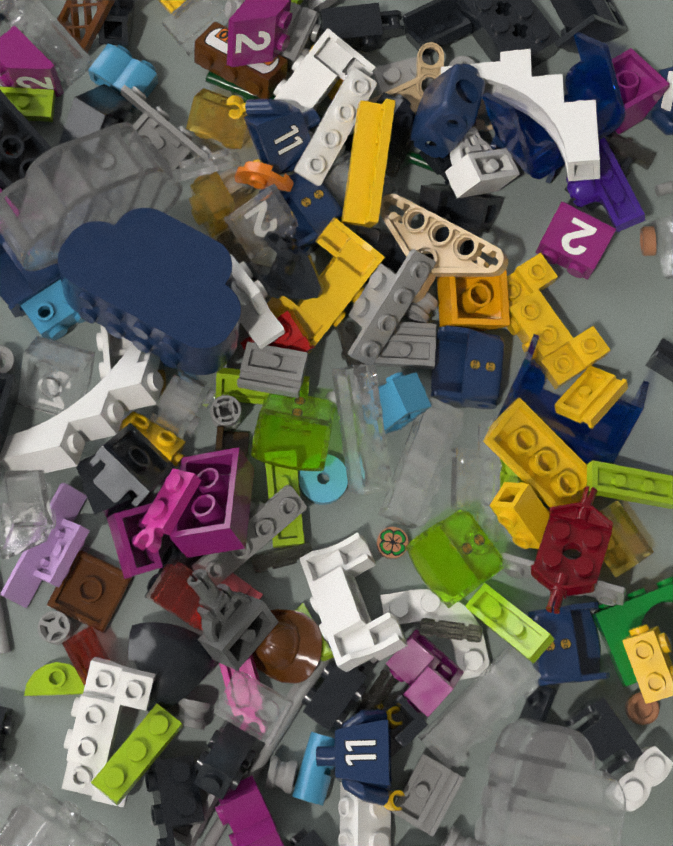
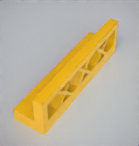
(368, 163)

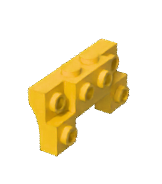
(342, 281)
(531, 314)

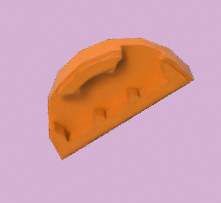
(261, 176)

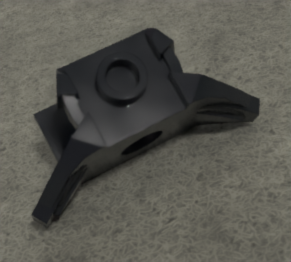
(303, 282)

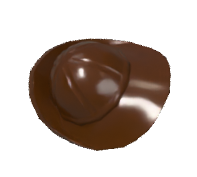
(290, 648)

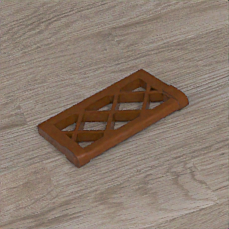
(91, 26)

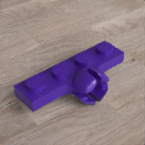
(610, 190)

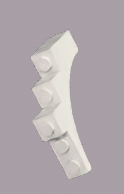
(542, 98)
(95, 416)

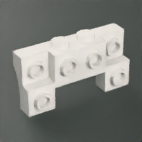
(320, 71)
(342, 607)
(98, 720)

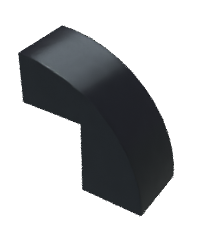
(118, 24)

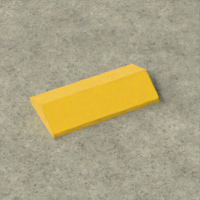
(537, 455)

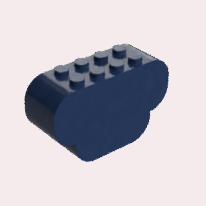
(155, 287)

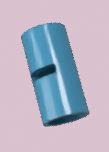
(313, 781)

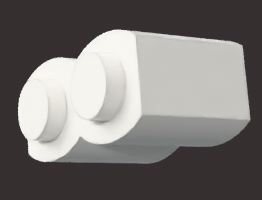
(642, 774)

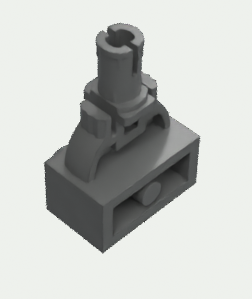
(231, 621)

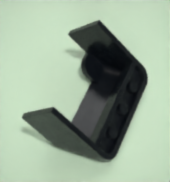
(590, 17)

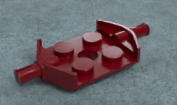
(578, 528)

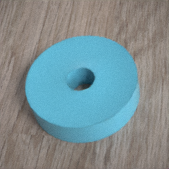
(329, 492)

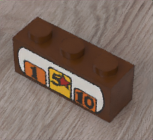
(257, 78)

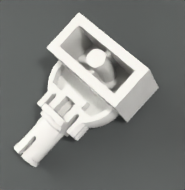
(478, 167)

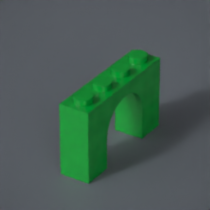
(617, 620)

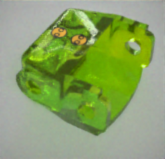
(293, 432)
(454, 557)

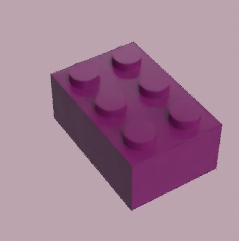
(220, 507)

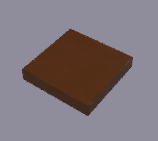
(90, 591)

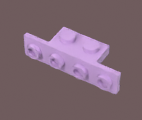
(54, 557)

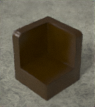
(230, 439)

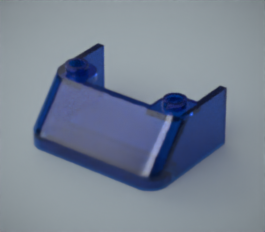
(587, 80)
(597, 444)

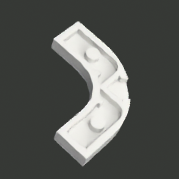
(422, 603)

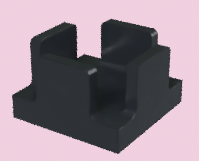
(130, 465)
(605, 734)

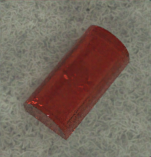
(82, 649)

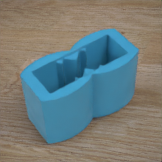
(118, 68)

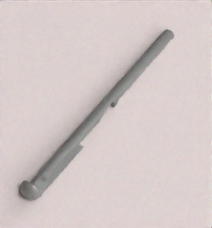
(295, 694)

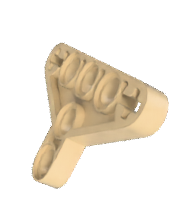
(412, 89)
(446, 253)

